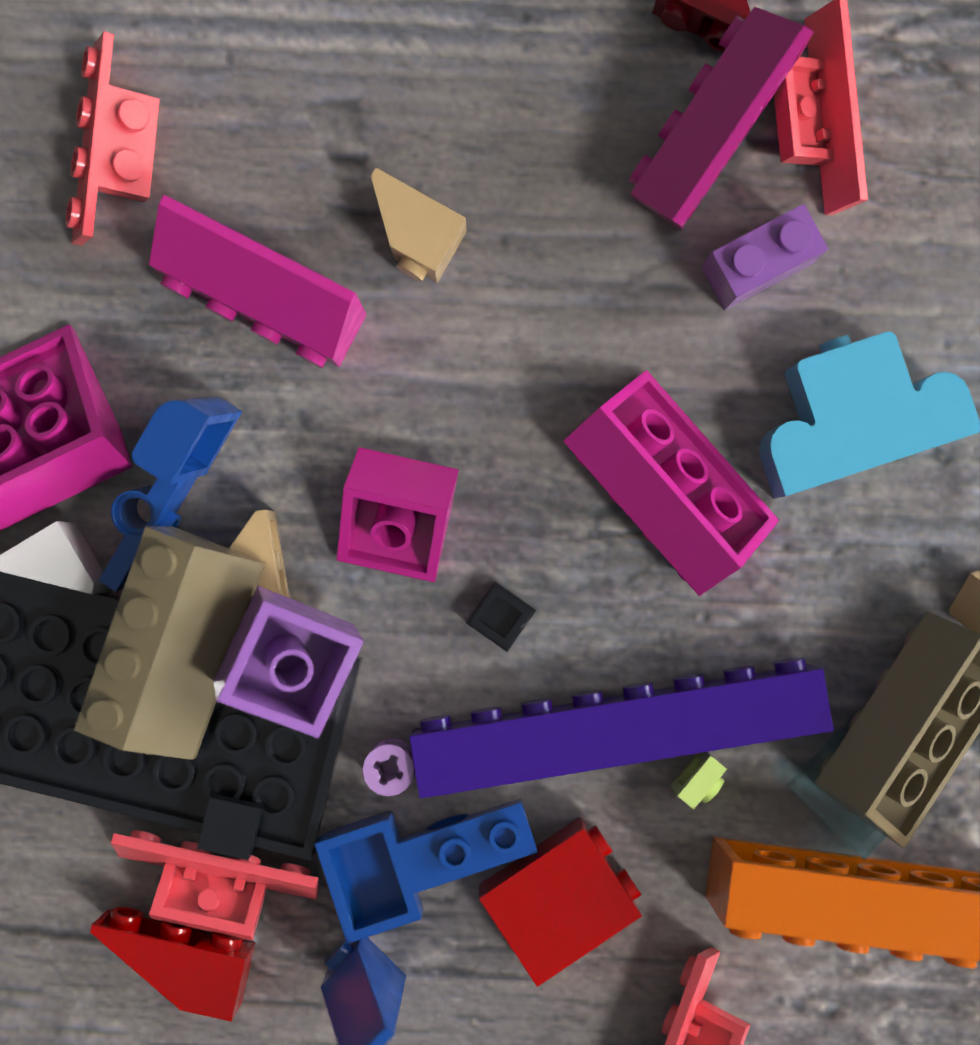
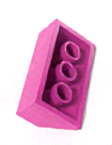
(720, 114)
(254, 284)
(672, 483)

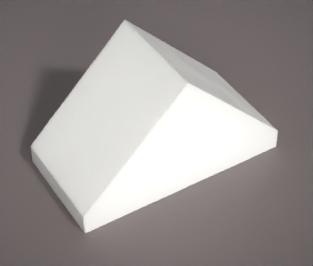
(56, 557)

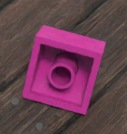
(395, 514)

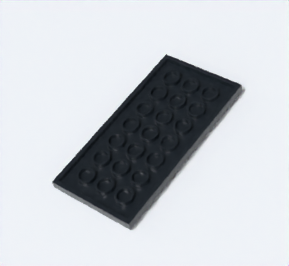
(46, 667)

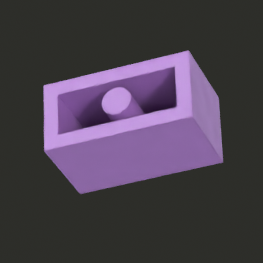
(764, 256)

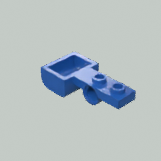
(175, 449)
(379, 874)

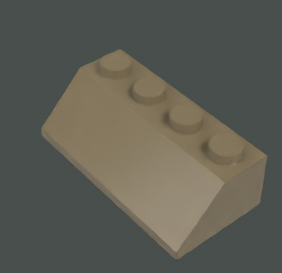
(167, 644)
(910, 731)

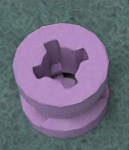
(394, 757)

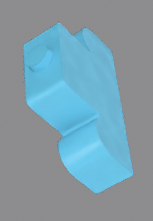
(861, 414)

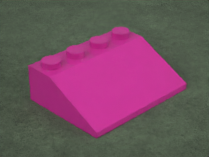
(53, 427)

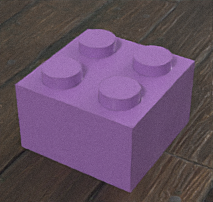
(287, 662)

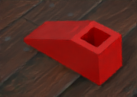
(186, 965)

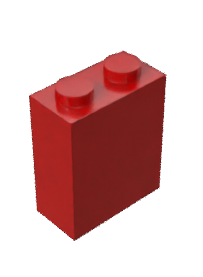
(560, 900)

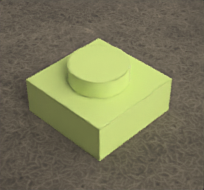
(699, 780)

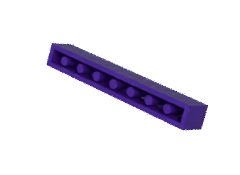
(621, 728)

